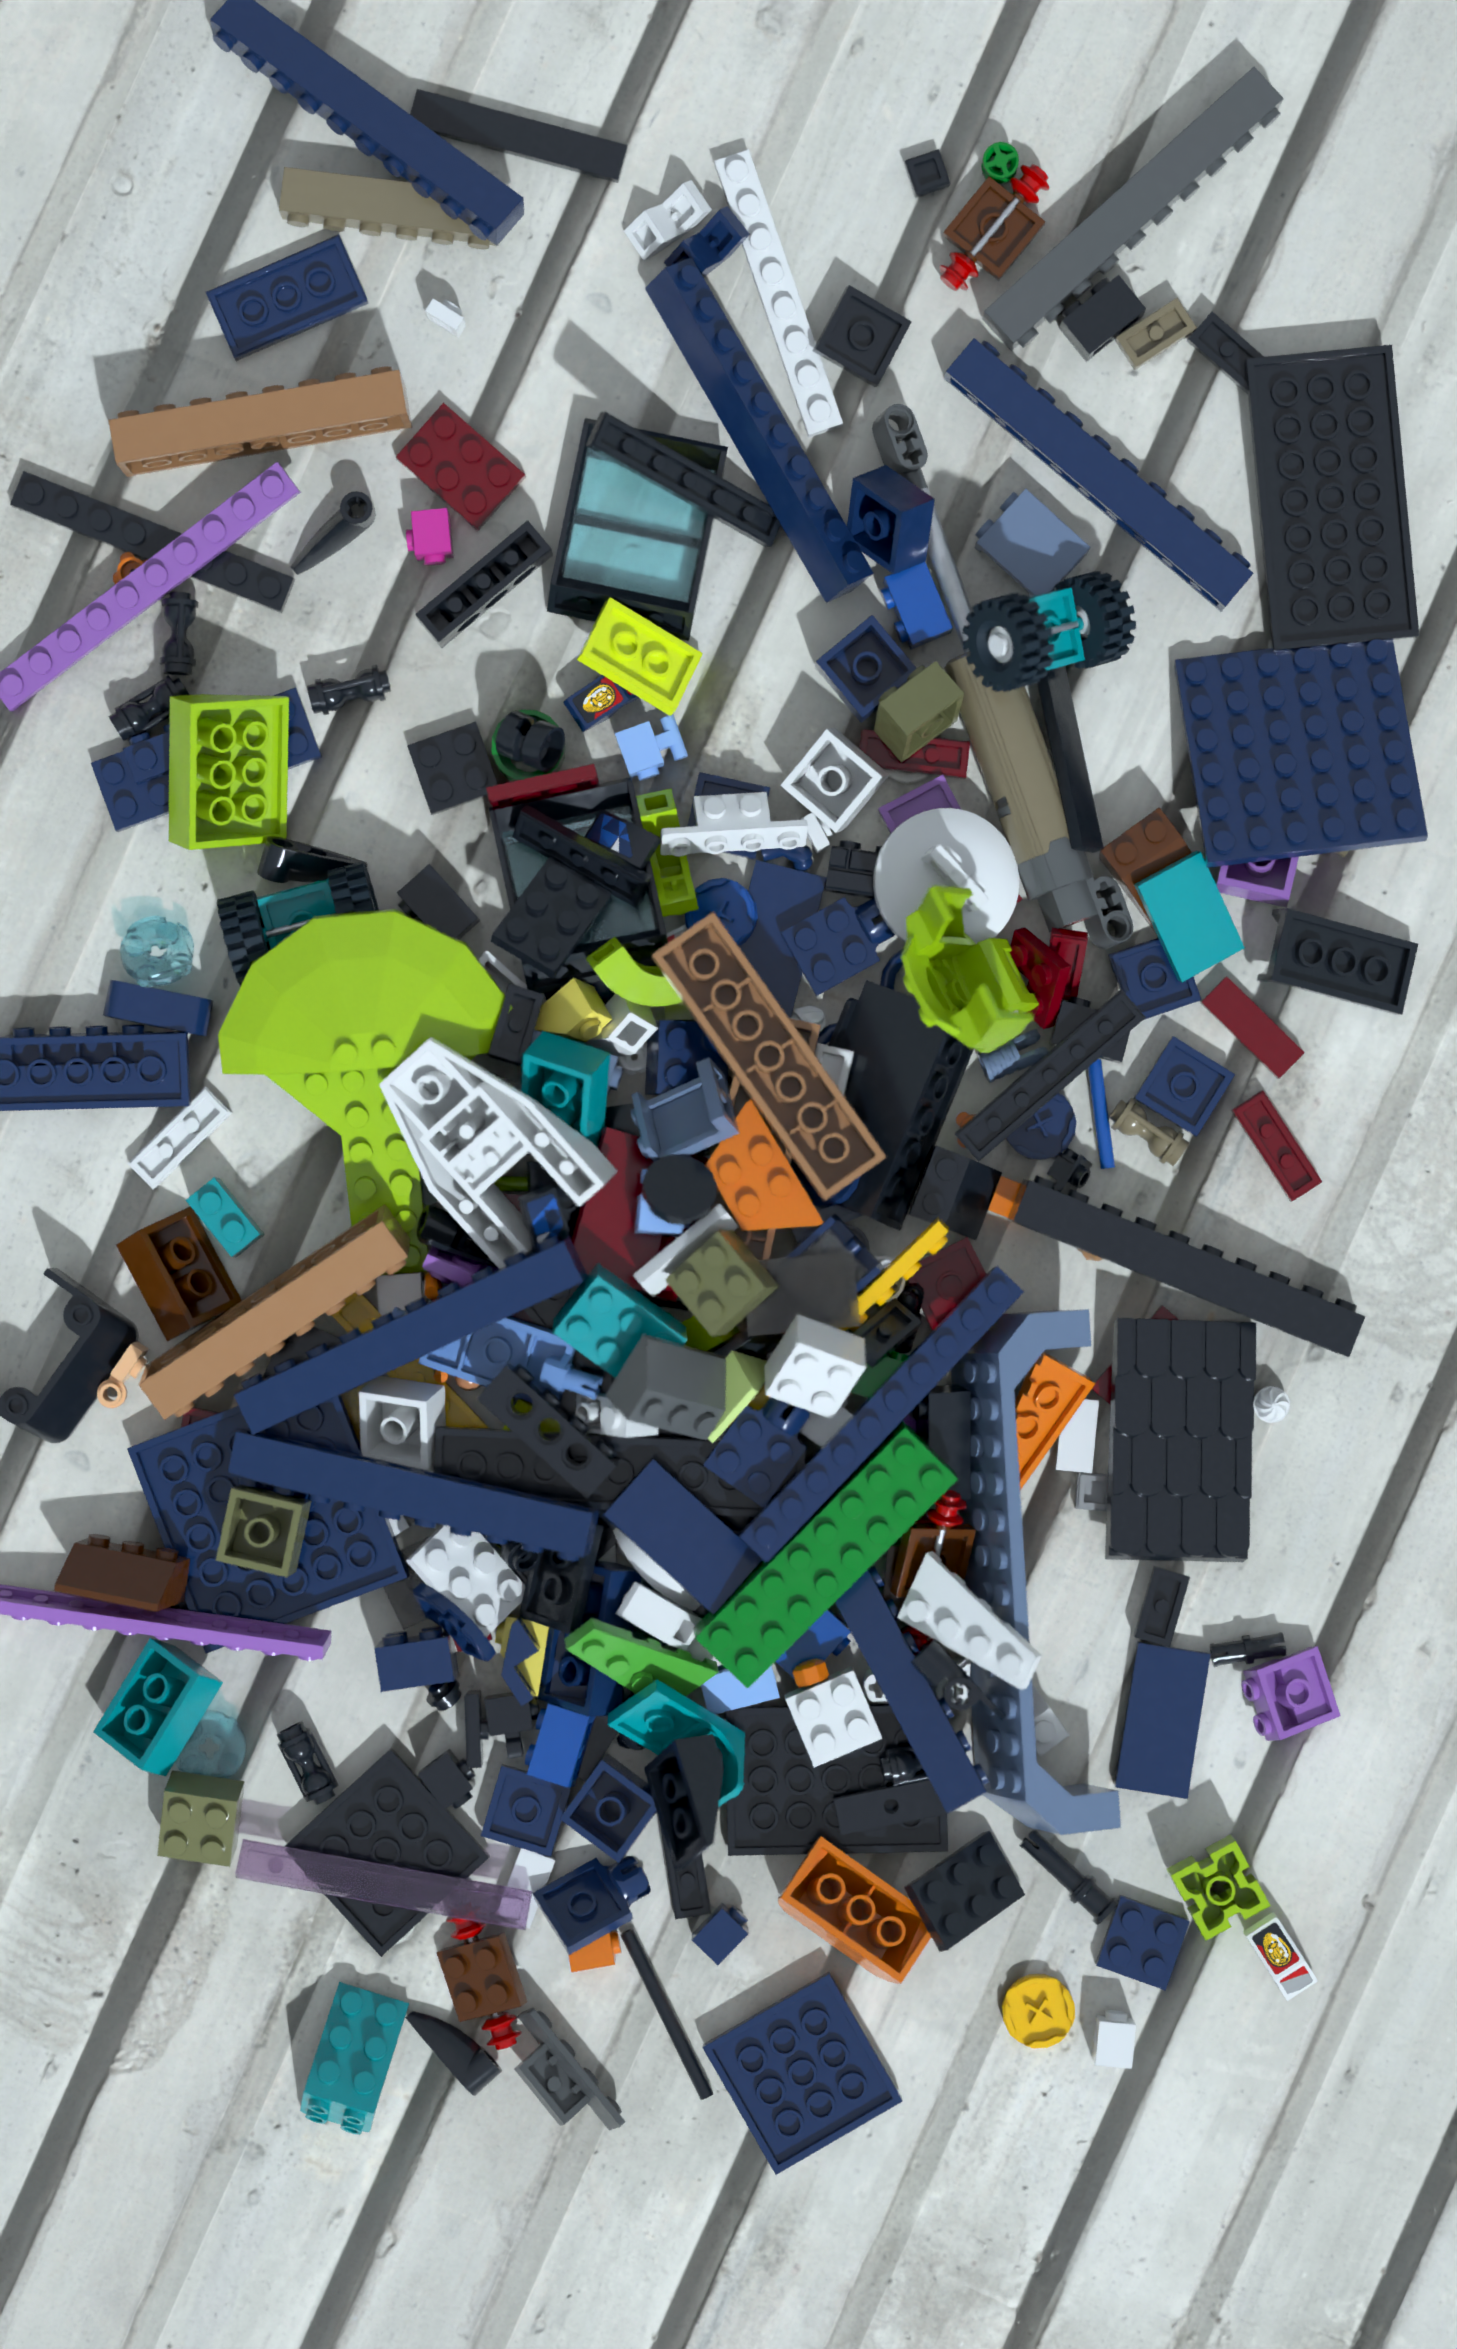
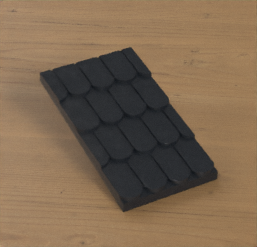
(1180, 1440)

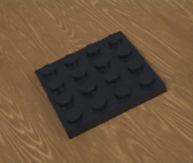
(391, 1822)

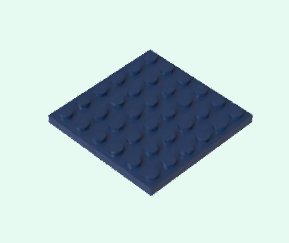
(1299, 751)
(189, 1496)

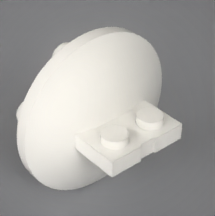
(951, 851)

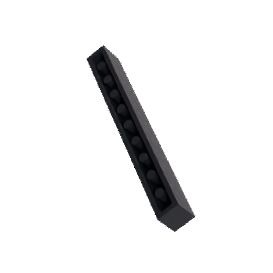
(1186, 1267)

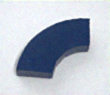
(454, 1622)

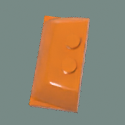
(855, 1912)

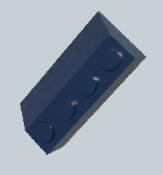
(567, 1678)

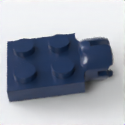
(836, 943)
(759, 1449)
(592, 1900)

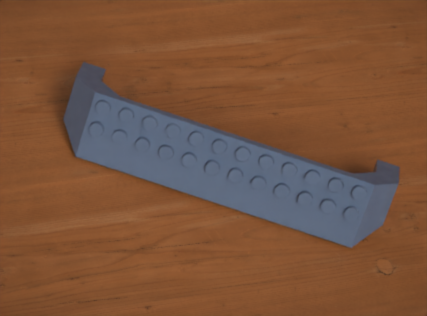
(998, 1572)

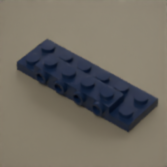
(138, 777)
(93, 1069)

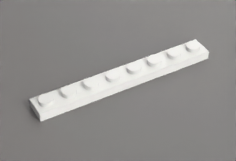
(779, 294)

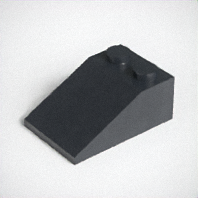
(687, 1795)

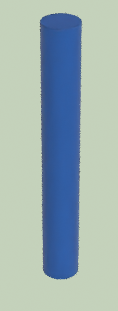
(1101, 1115)

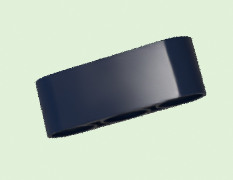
(158, 1008)

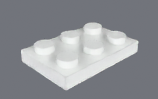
(469, 1575)

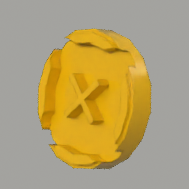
(1038, 2010)

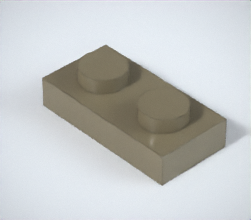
(1155, 334)

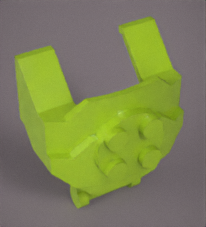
(960, 982)

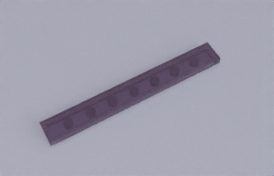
(383, 1884)

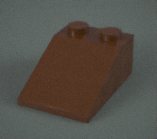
(1142, 852)

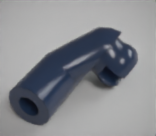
(800, 856)

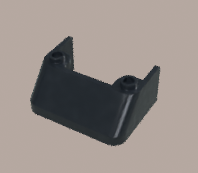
(74, 1385)

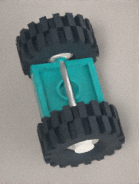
(1023, 637)
(258, 924)

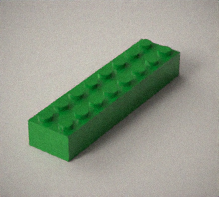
(826, 1555)

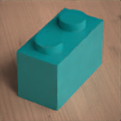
(225, 1217)

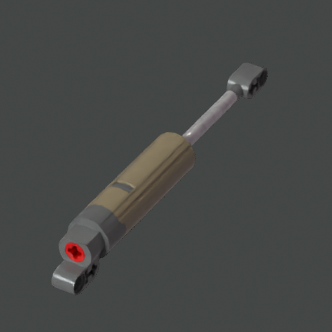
(1011, 743)

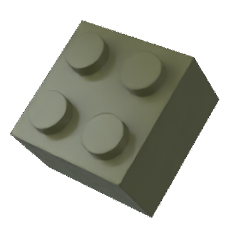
(918, 710)
(722, 1282)
(263, 1530)
(200, 1818)

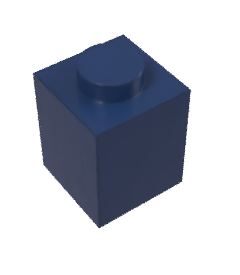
(721, 1932)

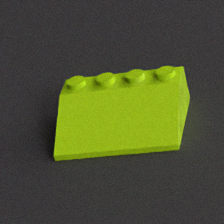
(227, 769)

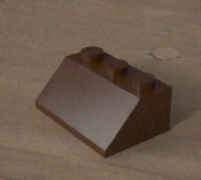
(178, 1273)
(124, 1573)

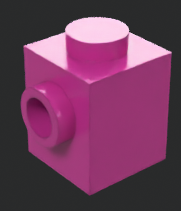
(430, 536)

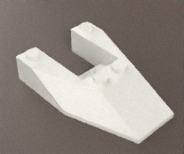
(471, 1130)

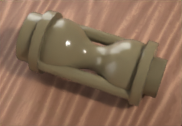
(1162, 1141)

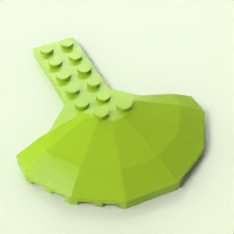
(342, 1012)

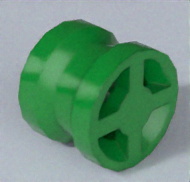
(1000, 155)

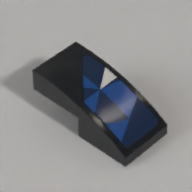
(623, 838)
(543, 1215)

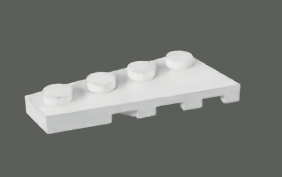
(961, 1621)

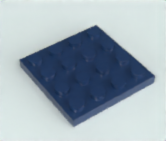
(802, 2073)

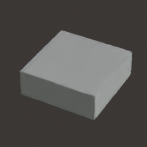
(1091, 1491)

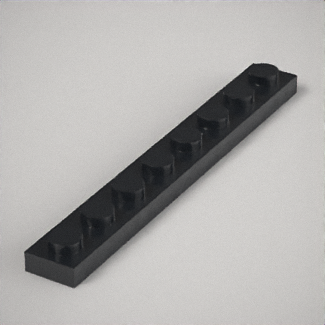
(145, 539)

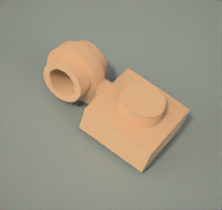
(129, 1365)

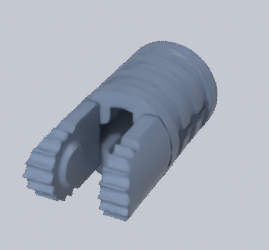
(1006, 1058)

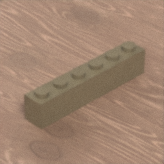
(369, 206)

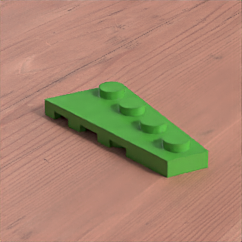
(637, 1661)

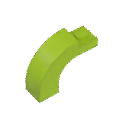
(669, 871)
(629, 978)

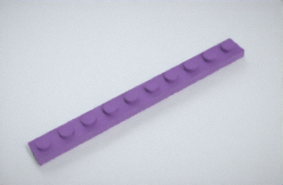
(146, 585)
(166, 1624)

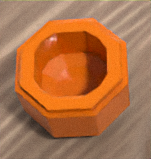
(810, 1672)

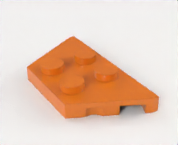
(758, 1178)

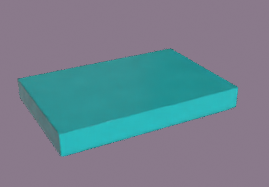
(1189, 916)

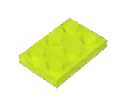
(639, 656)

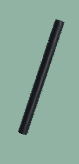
(666, 2014)

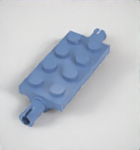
(513, 1341)

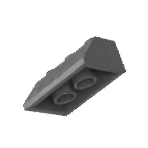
(671, 1387)

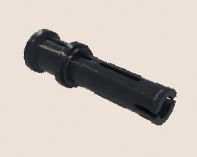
(1081, 1887)

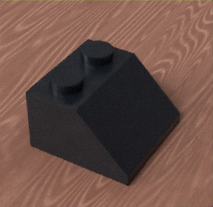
(955, 1191)

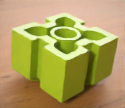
(1240, 1893)

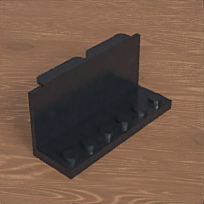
(899, 1090)

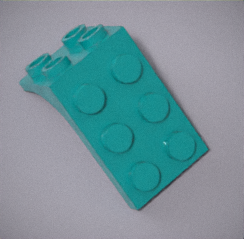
(662, 1715)
(353, 2058)

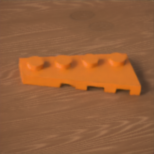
(1044, 1409)

